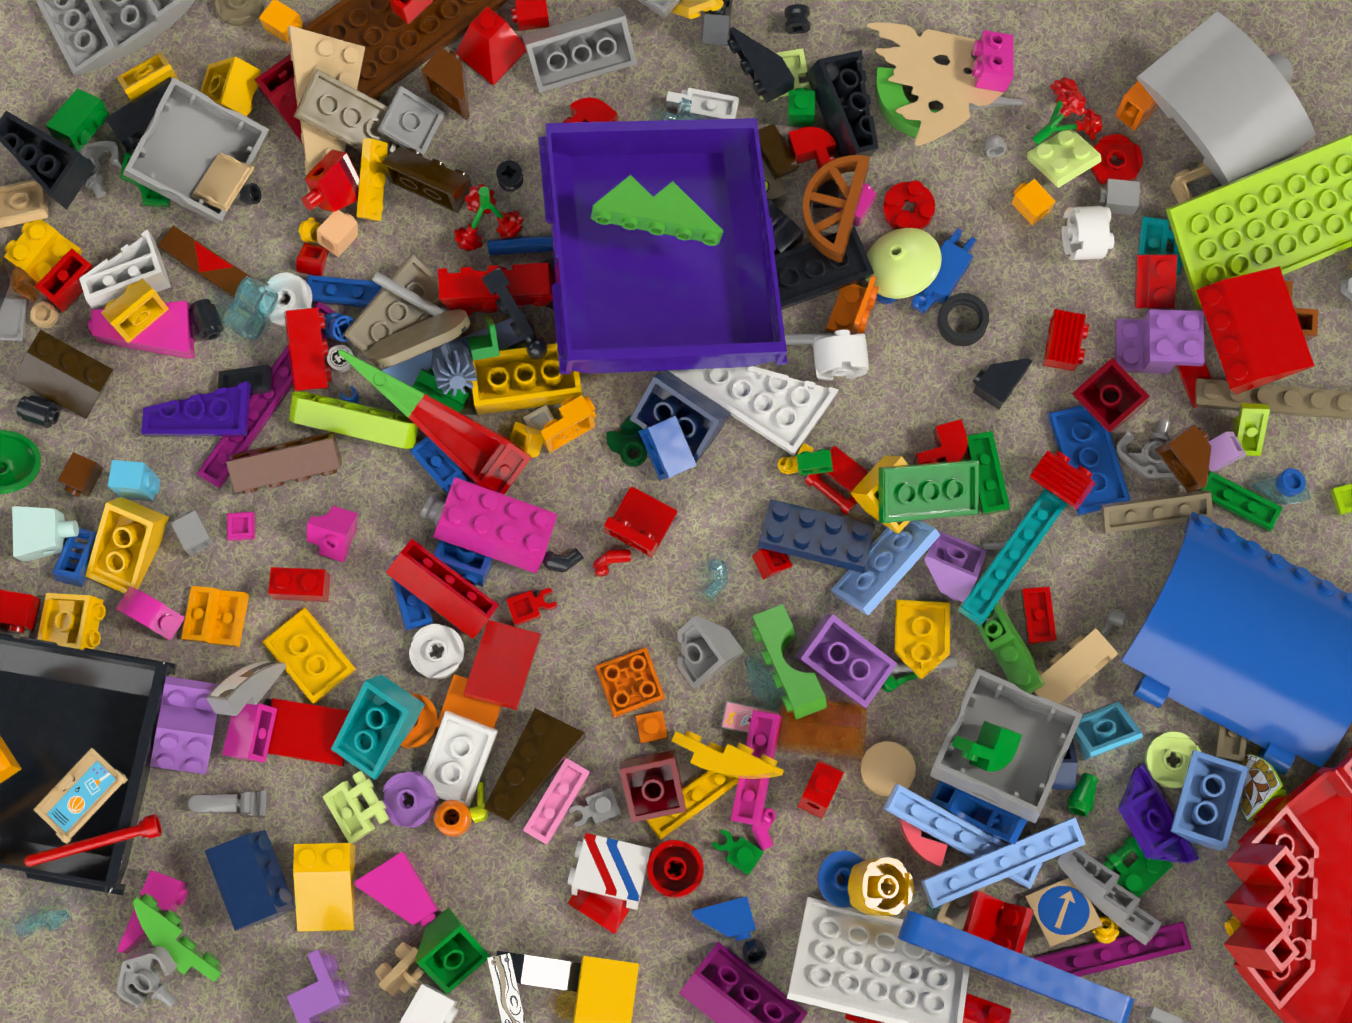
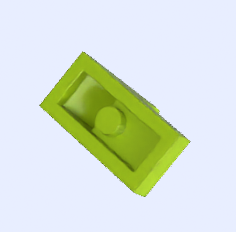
(1251, 427)

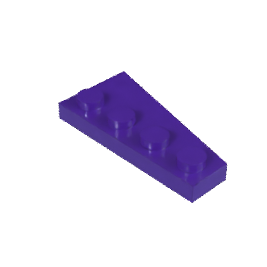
(208, 414)

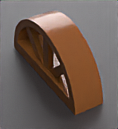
(854, 163)

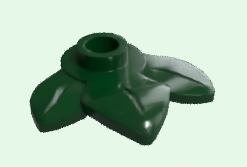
(626, 441)

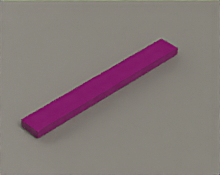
(260, 411)

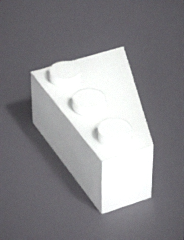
(112, 277)

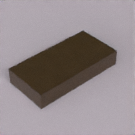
(776, 152)

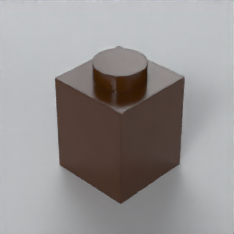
(80, 475)

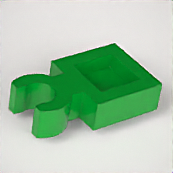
(741, 854)

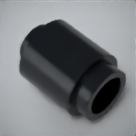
(206, 319)
(38, 411)

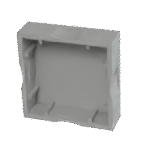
(185, 141)
(1028, 778)

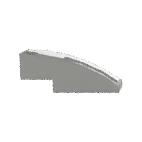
(244, 687)

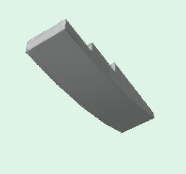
(1101, 887)

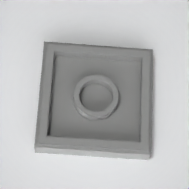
(410, 121)

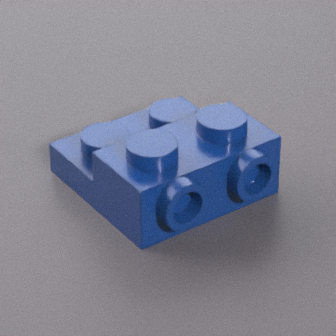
(468, 564)

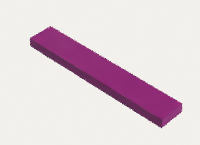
(1120, 952)

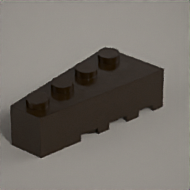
(532, 763)

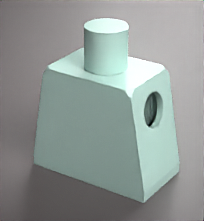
(40, 532)

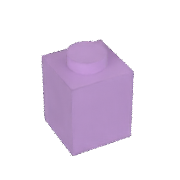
(1225, 451)

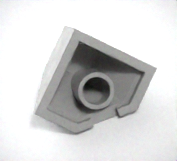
(705, 650)

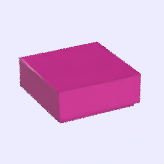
(240, 526)

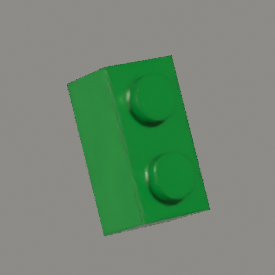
(814, 462)

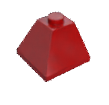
(490, 46)

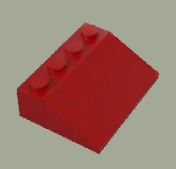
(1255, 329)

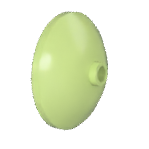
(909, 270)

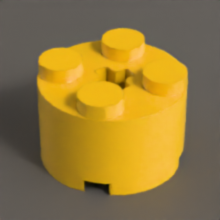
(880, 887)

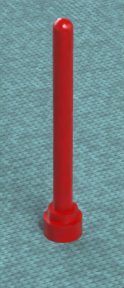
(148, 827)

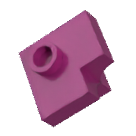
(333, 532)

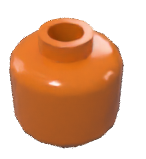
(443, 816)

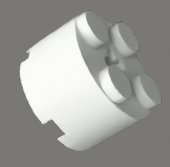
(1087, 232)
(840, 355)

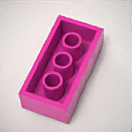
(495, 525)

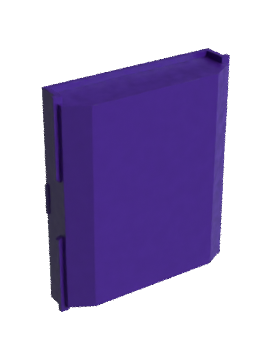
(650, 298)

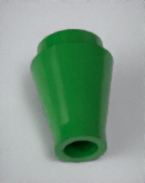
(1082, 797)

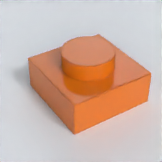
(651, 727)

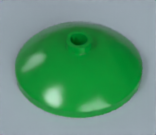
(18, 461)

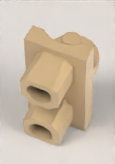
(404, 974)

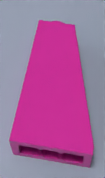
(167, 335)

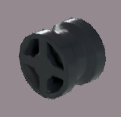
(797, 19)
(510, 182)

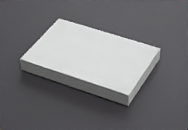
(459, 757)

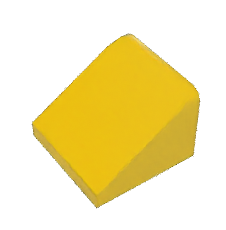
(527, 438)

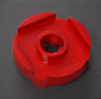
(1125, 151)
(909, 192)

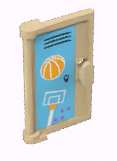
(72, 808)

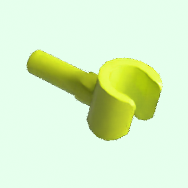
(478, 812)

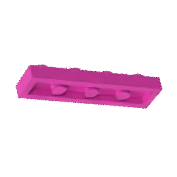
(752, 792)

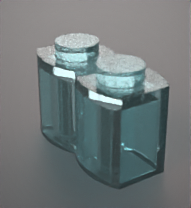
(250, 308)

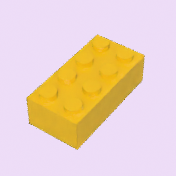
(522, 382)

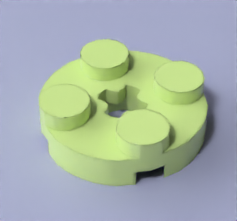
(1160, 749)

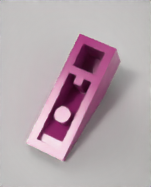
(168, 892)

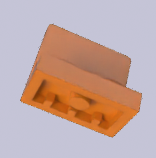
(851, 308)

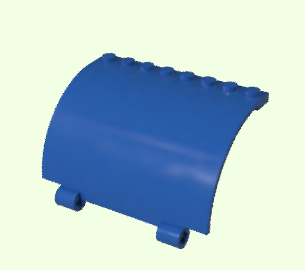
(1250, 646)

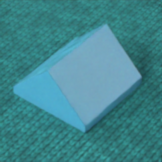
(1105, 731)

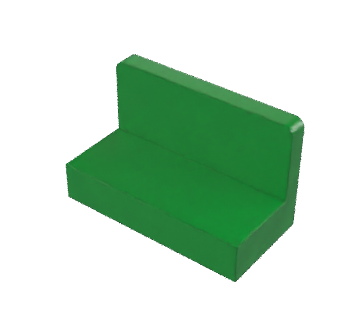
(484, 345)

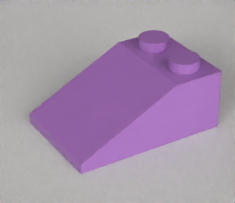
(845, 660)

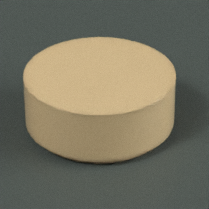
(44, 314)

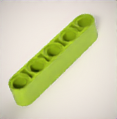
(352, 419)

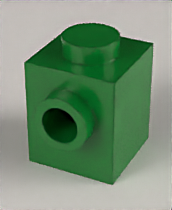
(801, 107)

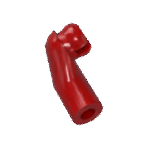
(609, 557)

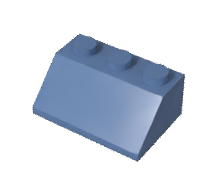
(1209, 800)

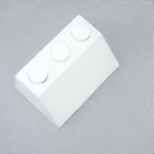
(430, 1007)

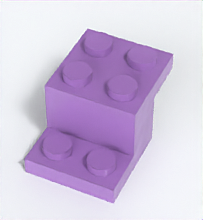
(1160, 341)
(184, 726)
(321, 996)

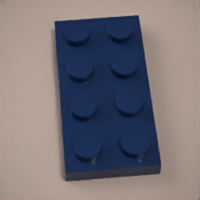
(816, 535)

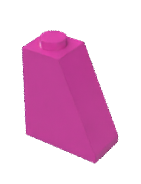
(400, 890)

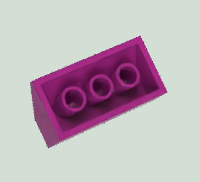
(736, 993)

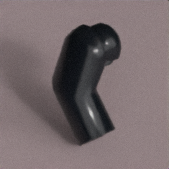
(561, 563)

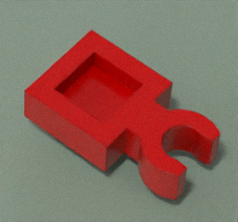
(526, 606)

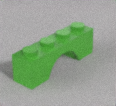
(801, 689)

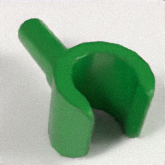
(891, 683)

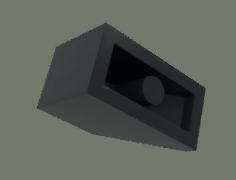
(1000, 380)

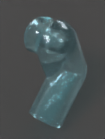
(719, 576)

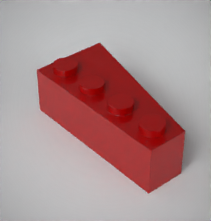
(467, 291)

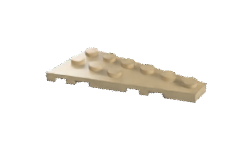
(333, 57)

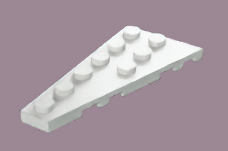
(764, 401)

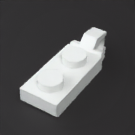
(705, 103)

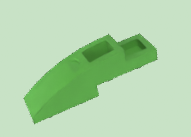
(1010, 650)
(164, 931)

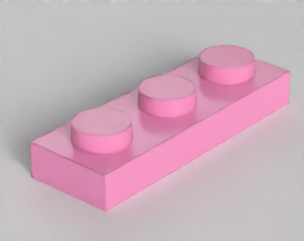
(556, 801)

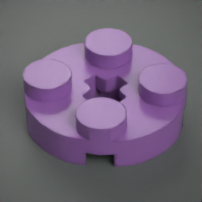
(424, 799)

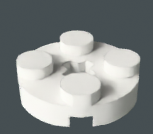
(296, 288)
(451, 657)

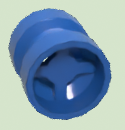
(333, 326)

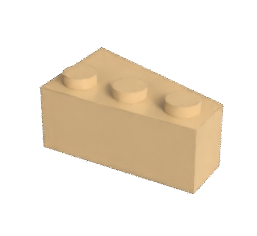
(1075, 667)

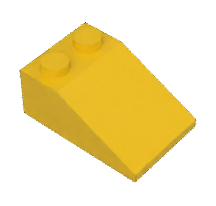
(125, 544)
(324, 886)

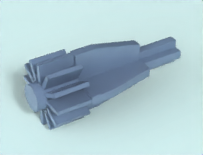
(453, 366)

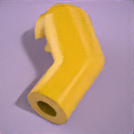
(789, 465)

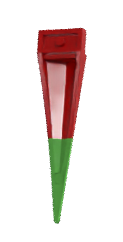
(478, 450)

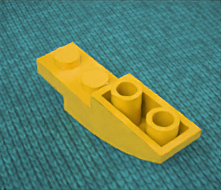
(727, 761)

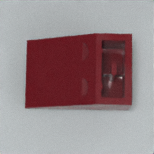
(279, 90)

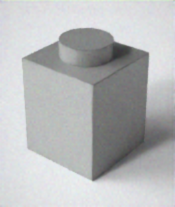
(1120, 196)
(192, 532)

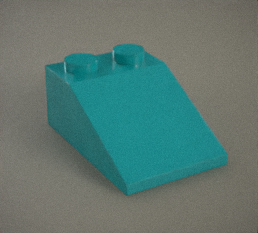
(377, 725)

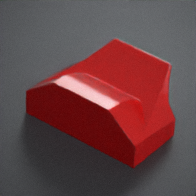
(602, 909)

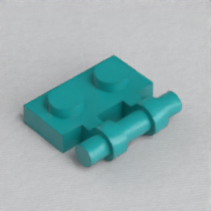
(1154, 239)

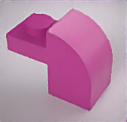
(150, 613)

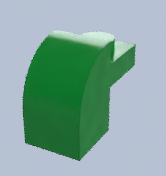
(993, 748)

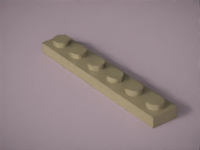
(1281, 399)

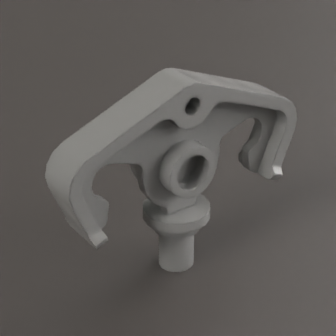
(93, 153)
(1148, 462)
(138, 971)

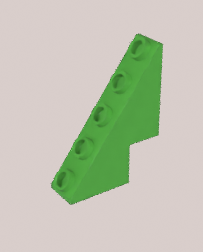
(666, 213)

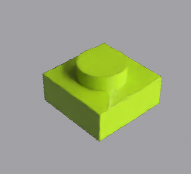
(1342, 499)

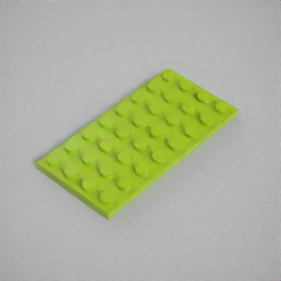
(1268, 218)

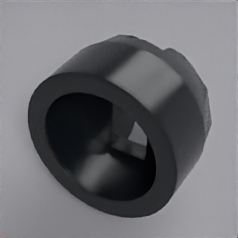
(252, 189)
(756, 957)

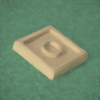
(22, 203)

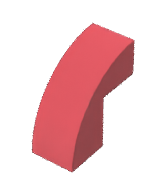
(926, 849)

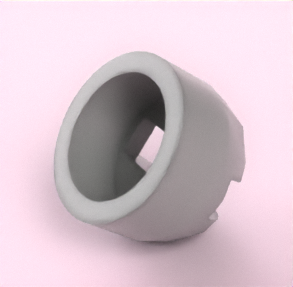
(995, 146)

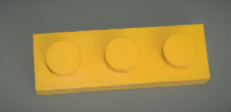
(371, 180)

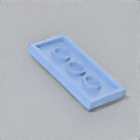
(887, 563)

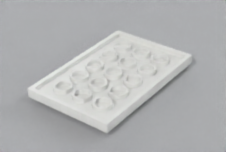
(864, 970)

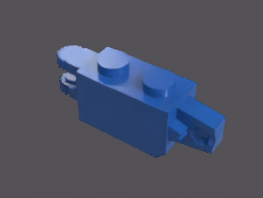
(953, 266)

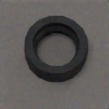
(954, 337)

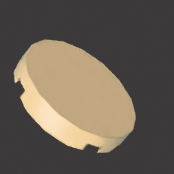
(885, 766)

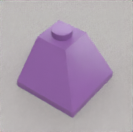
(954, 565)

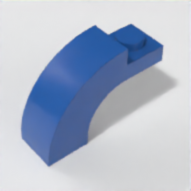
(979, 813)

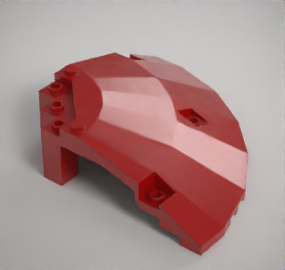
(1299, 902)

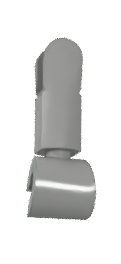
(247, 804)

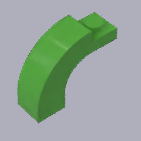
(890, 98)

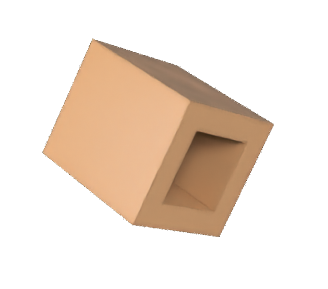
(337, 232)

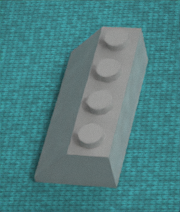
(579, 49)

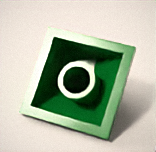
(449, 951)

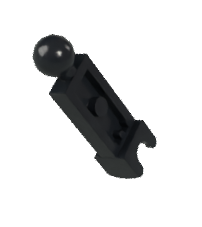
(496, 284)

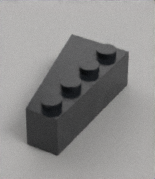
(844, 102)
(49, 161)

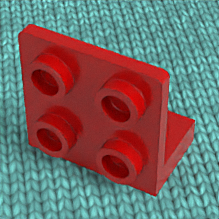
(640, 521)
(998, 921)

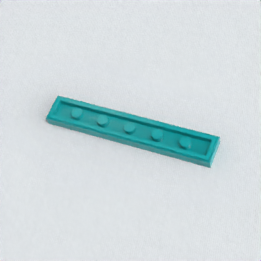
(1012, 557)

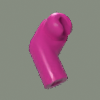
(761, 832)

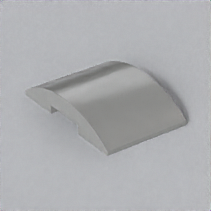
(106, 30)
(1228, 100)

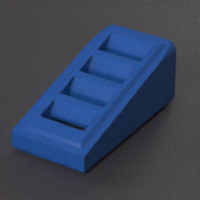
(78, 577)

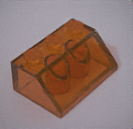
(830, 732)

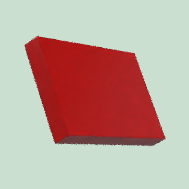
(502, 665)
(306, 731)

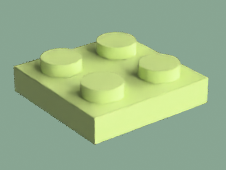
(1064, 157)

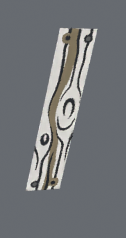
(506, 989)

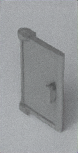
(13, 319)

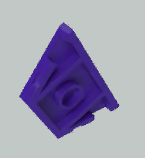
(1152, 819)

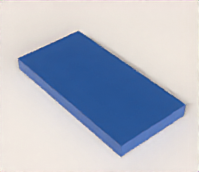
(1091, 446)

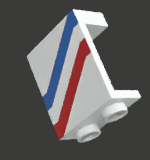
(610, 868)

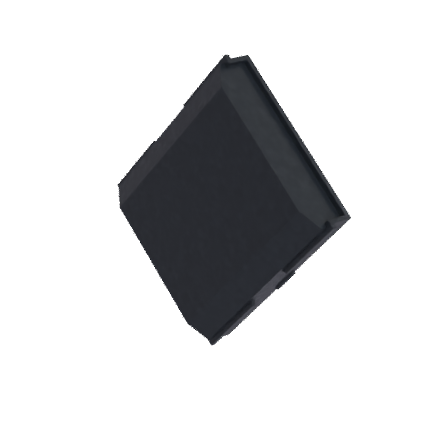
(51, 714)

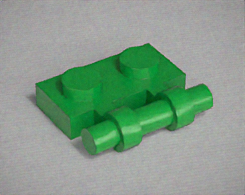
(1141, 873)

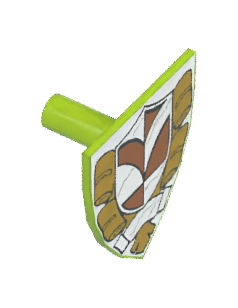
(1259, 786)

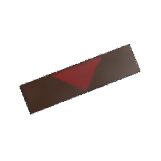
(202, 260)

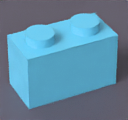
(133, 480)

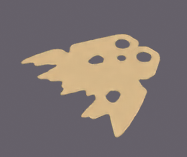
(932, 80)

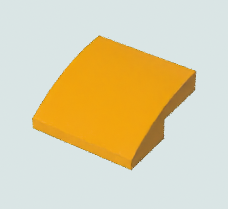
(215, 616)

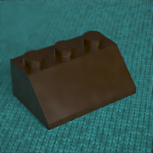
(427, 178)
(63, 374)

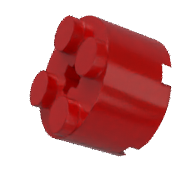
(691, 873)

